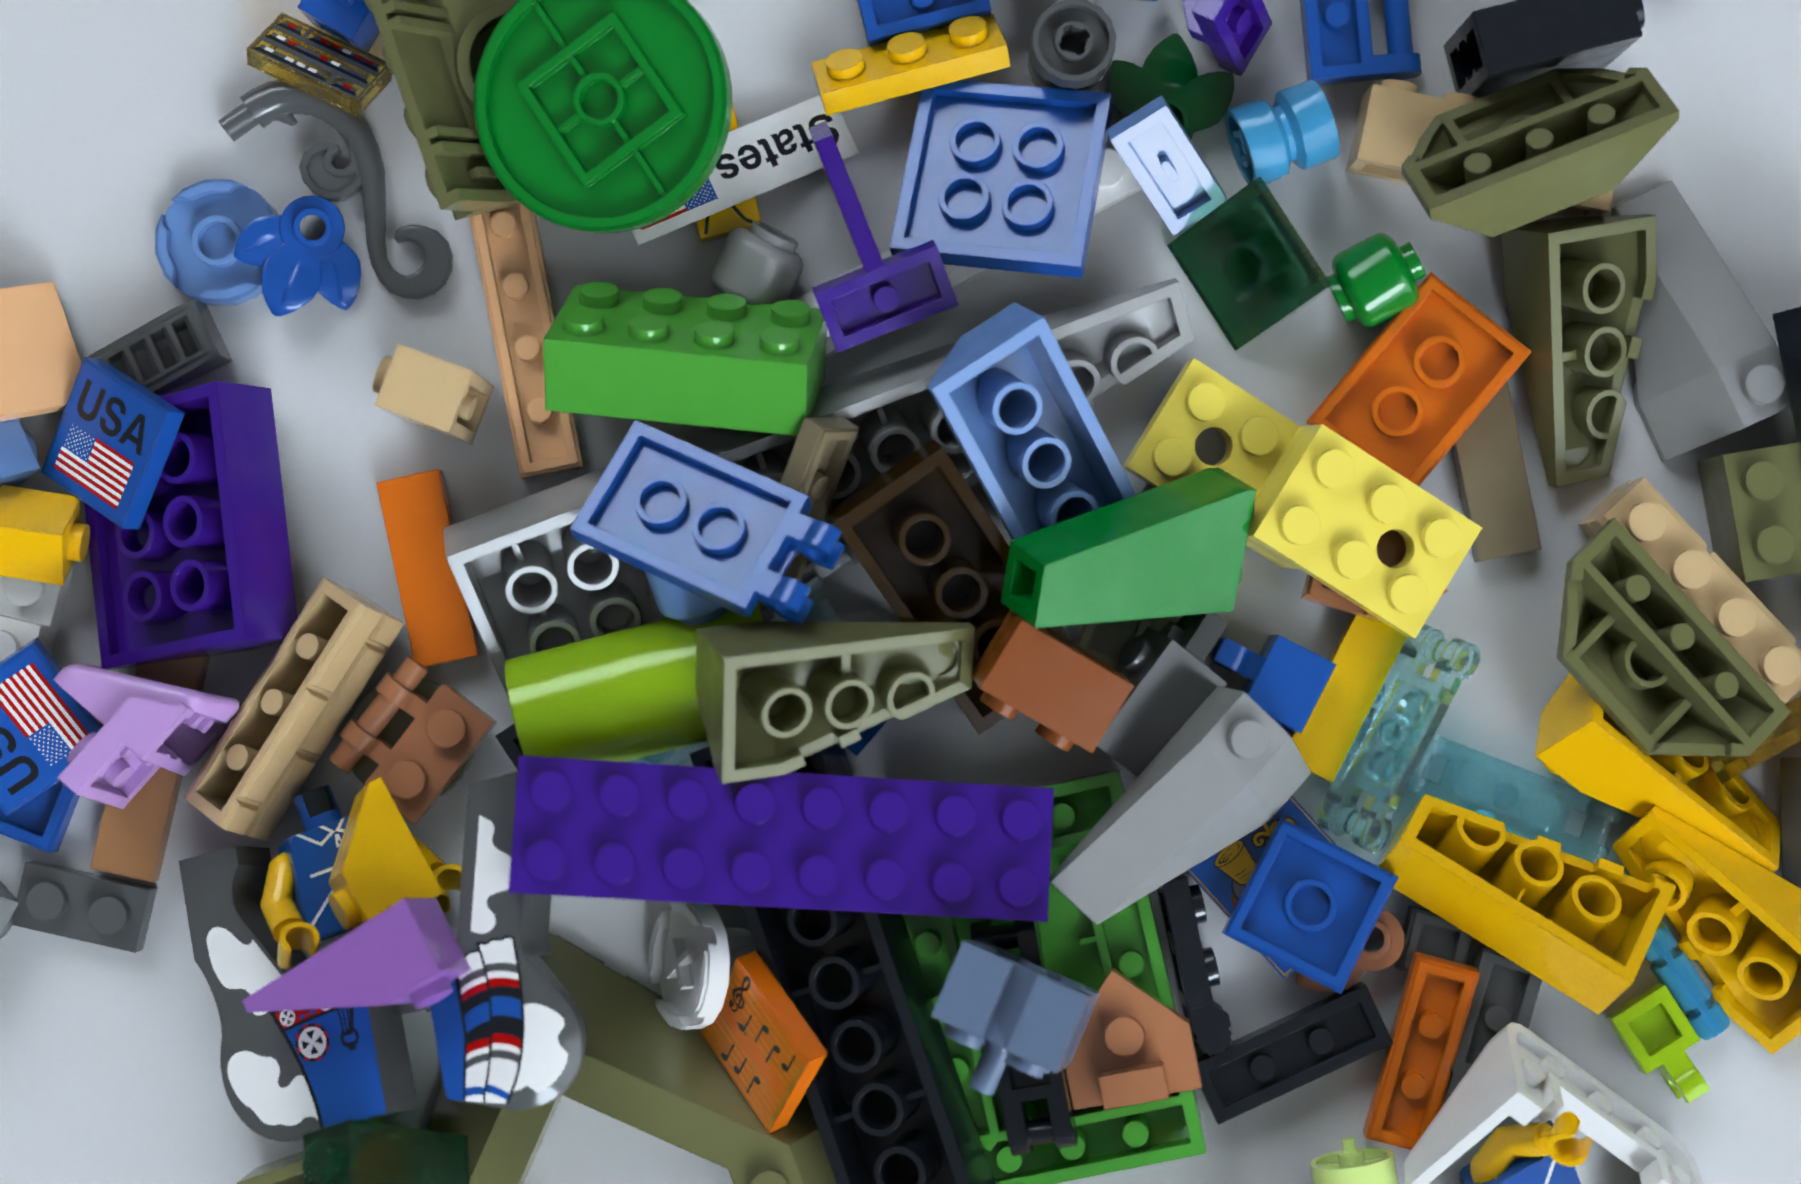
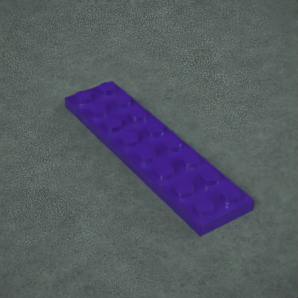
(781, 840)

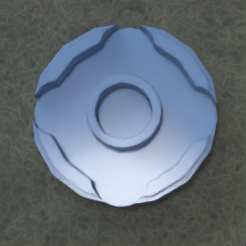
(200, 237)

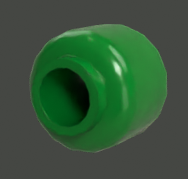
(1375, 279)

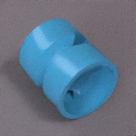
(1293, 130)

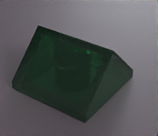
(1249, 264)

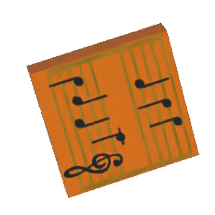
(764, 1042)

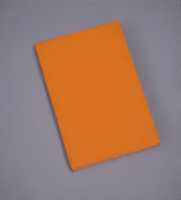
(1422, 381)

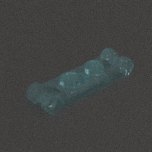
(1396, 737)
(1517, 797)

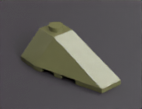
(1577, 305)

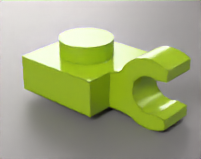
(1657, 1036)

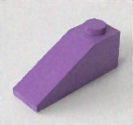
(389, 960)

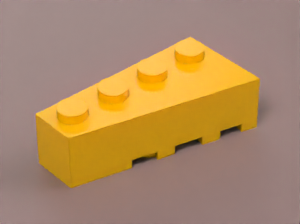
(1528, 900)

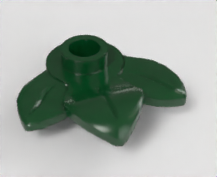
(1171, 72)

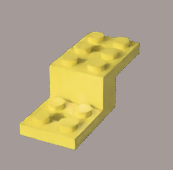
(1315, 497)

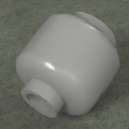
(757, 264)

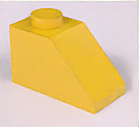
(377, 860)

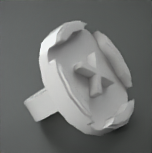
(692, 963)

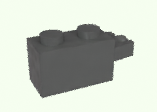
(1169, 686)

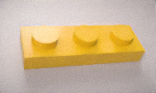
(910, 63)

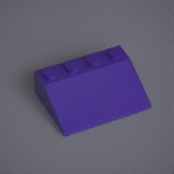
(212, 548)

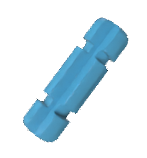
(1685, 985)

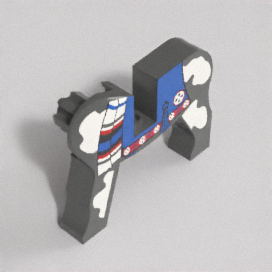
(501, 1035)

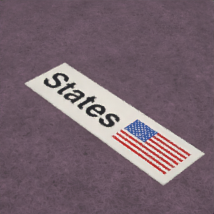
(757, 161)

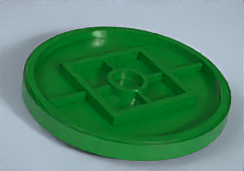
(603, 109)

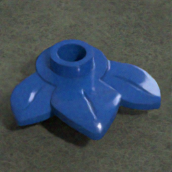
(298, 266)

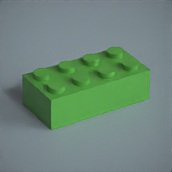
(685, 359)

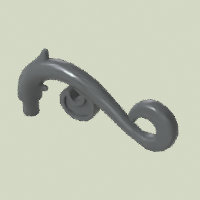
(365, 173)

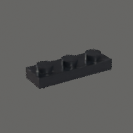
(1292, 1052)

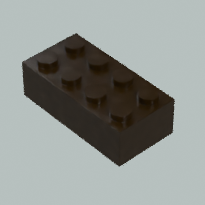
(932, 553)

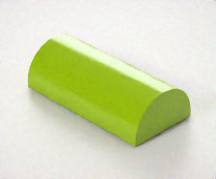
(612, 693)

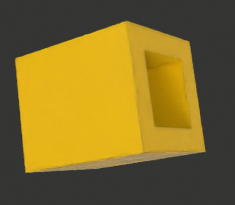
(40, 534)

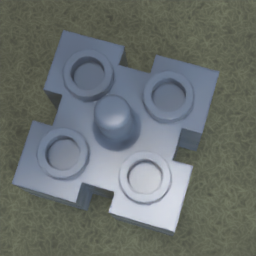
(1014, 1010)

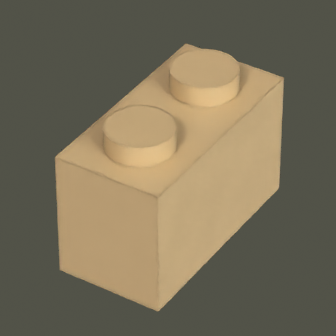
(432, 393)

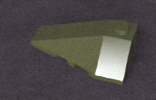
(794, 690)

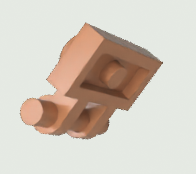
(430, 749)

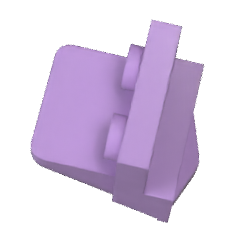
(143, 730)

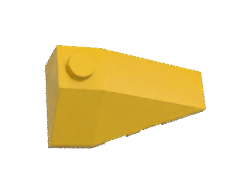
(1602, 762)
(1730, 919)

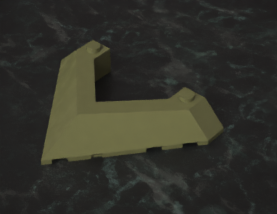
(646, 1078)

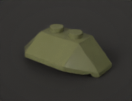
(1537, 147)
(1657, 656)

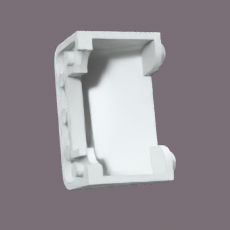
(1531, 1082)

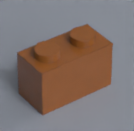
(1051, 683)

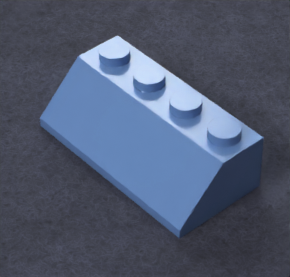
(1026, 424)

